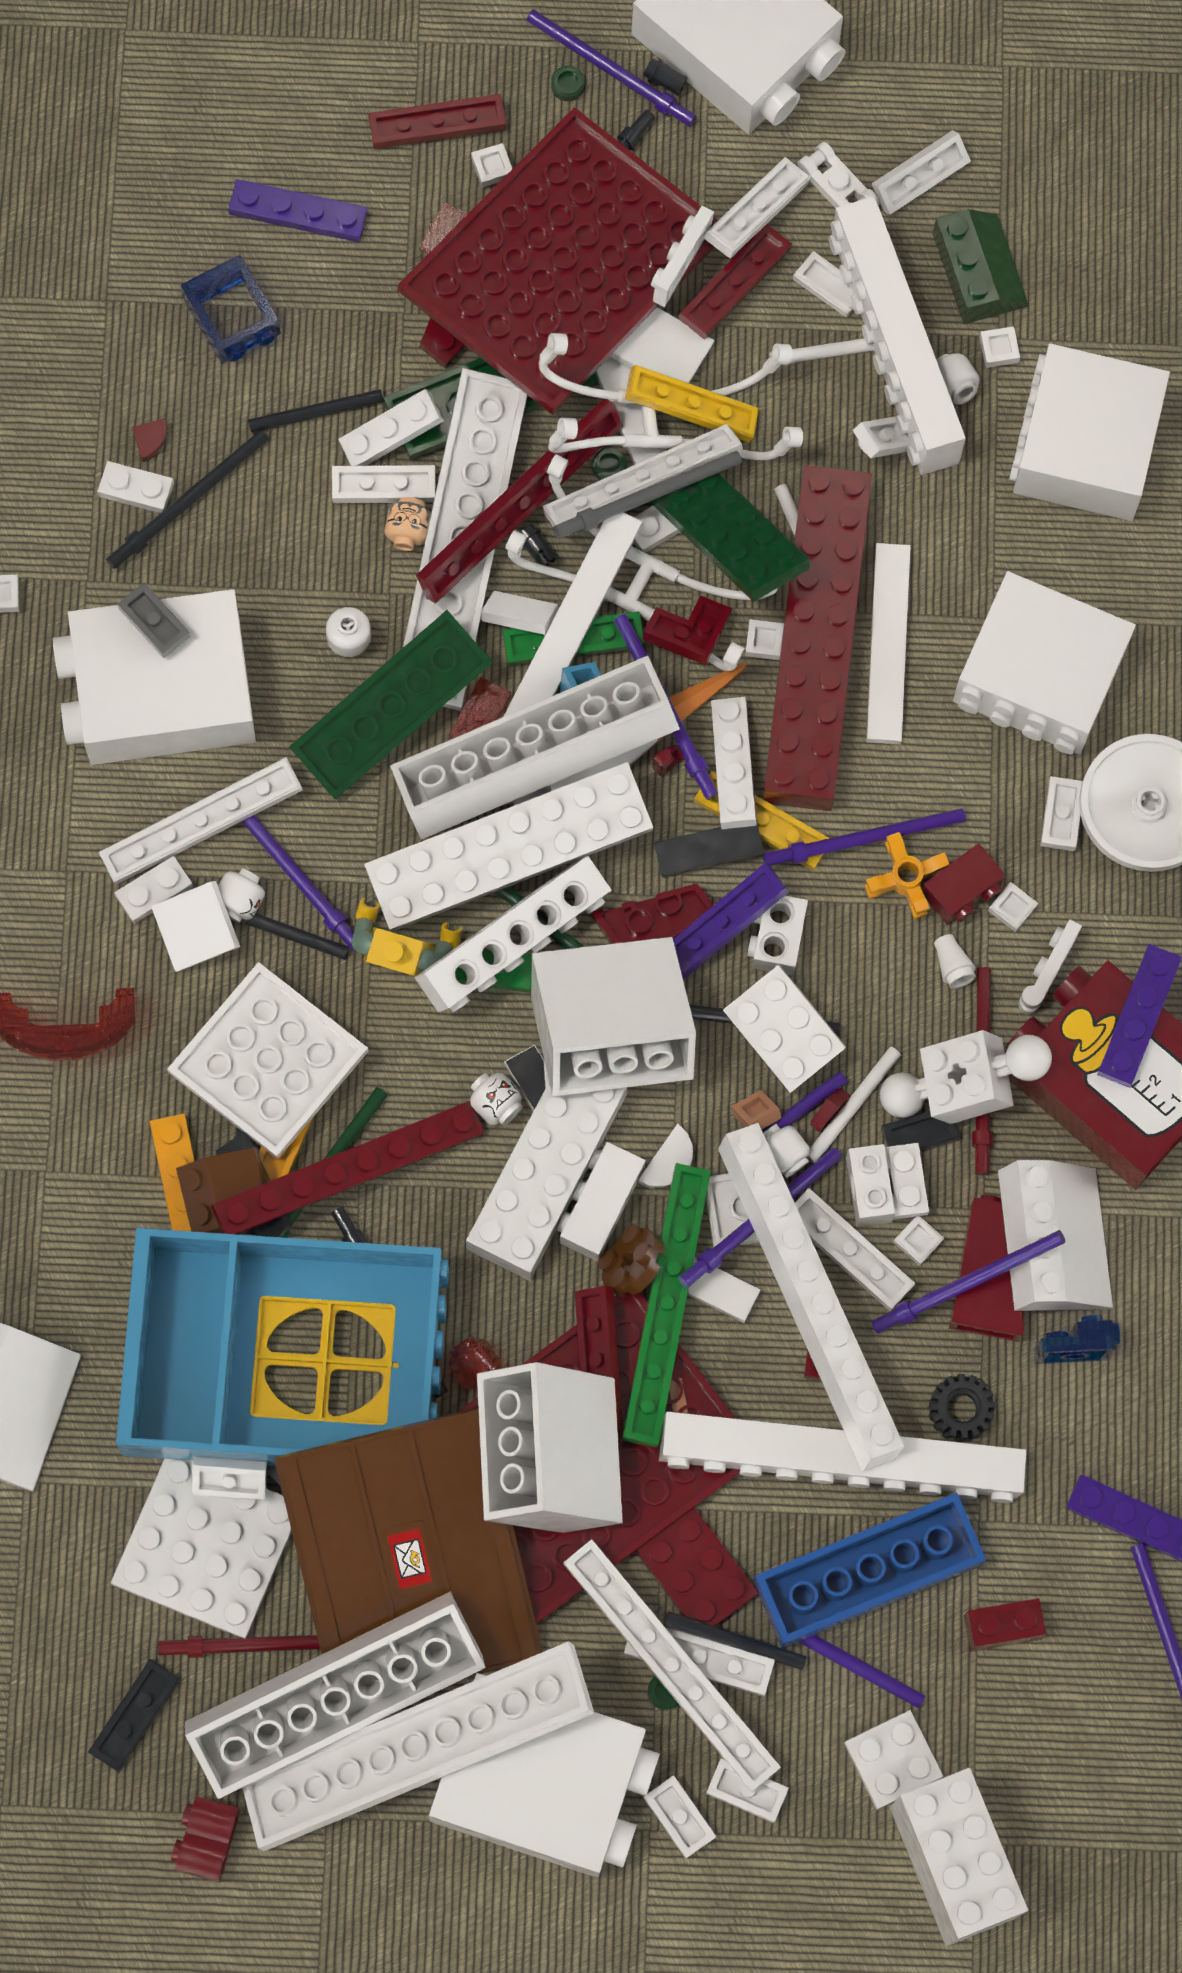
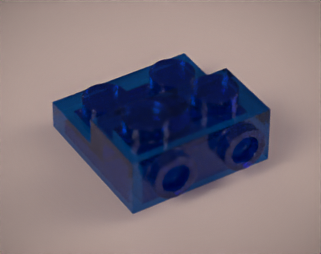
(1086, 1342)

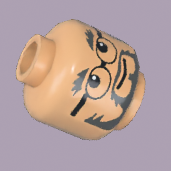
(407, 523)

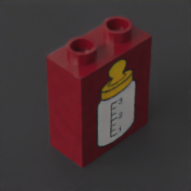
(1118, 1124)

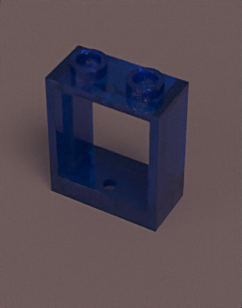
(217, 281)

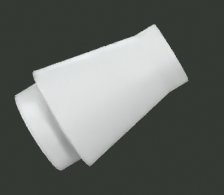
(954, 963)

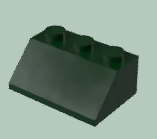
(978, 264)

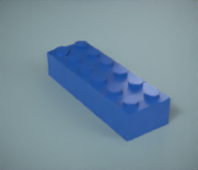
(869, 1570)

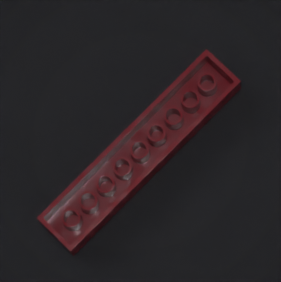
(817, 639)

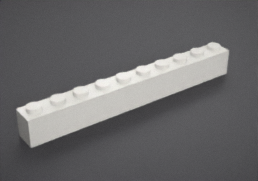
(810, 1297)
(828, 1456)

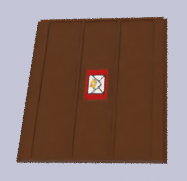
(400, 1524)

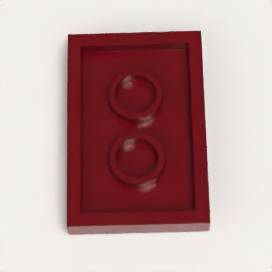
(696, 1570)

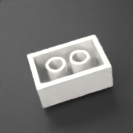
(784, 1028)

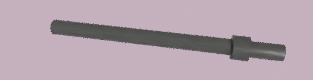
(589, 518)

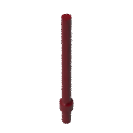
(982, 1137)
(197, 1646)

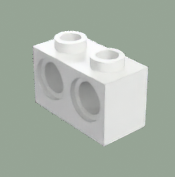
(785, 935)

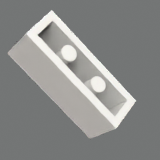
(600, 1200)

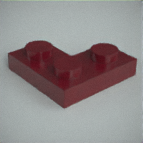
(689, 637)

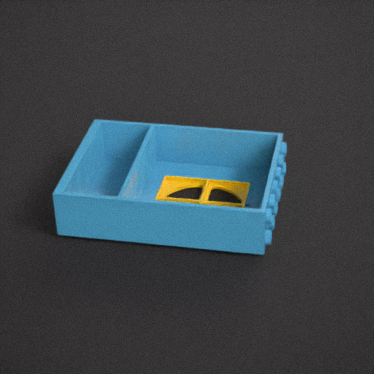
(204, 1328)

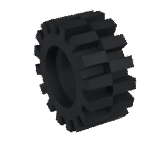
(961, 1386)

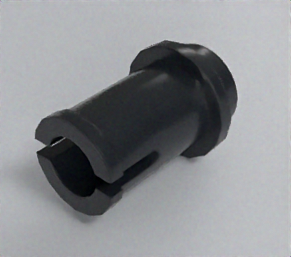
(665, 76)
(536, 545)

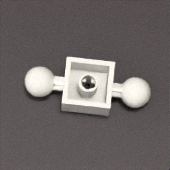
(966, 1076)

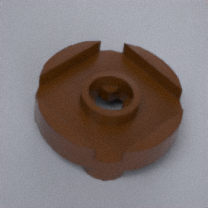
(631, 1261)

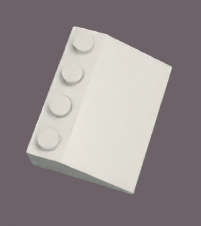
(1049, 1198)
(32, 1397)

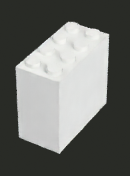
(1088, 431)
(1043, 663)
(613, 1016)
(549, 1448)
(958, 1857)

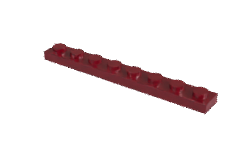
(512, 507)
(347, 1169)

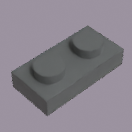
(153, 620)

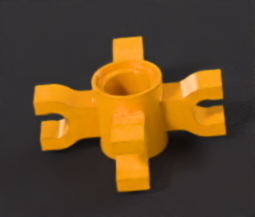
(891, 881)

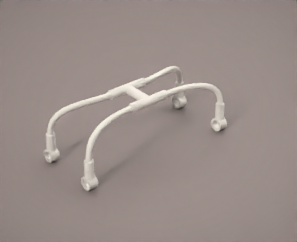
(568, 427)
(648, 565)

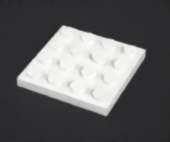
(267, 1060)
(204, 1551)

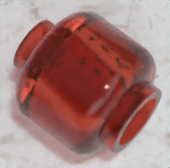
(471, 1358)

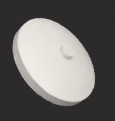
(1135, 802)

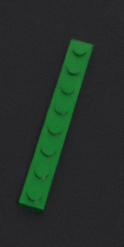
(666, 1306)

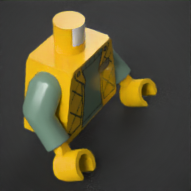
(397, 950)

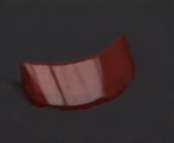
(68, 1041)

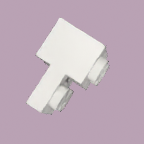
(872, 1188)

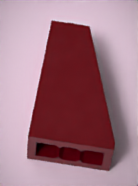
(989, 1306)

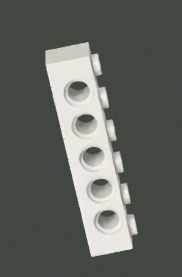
(439, 979)

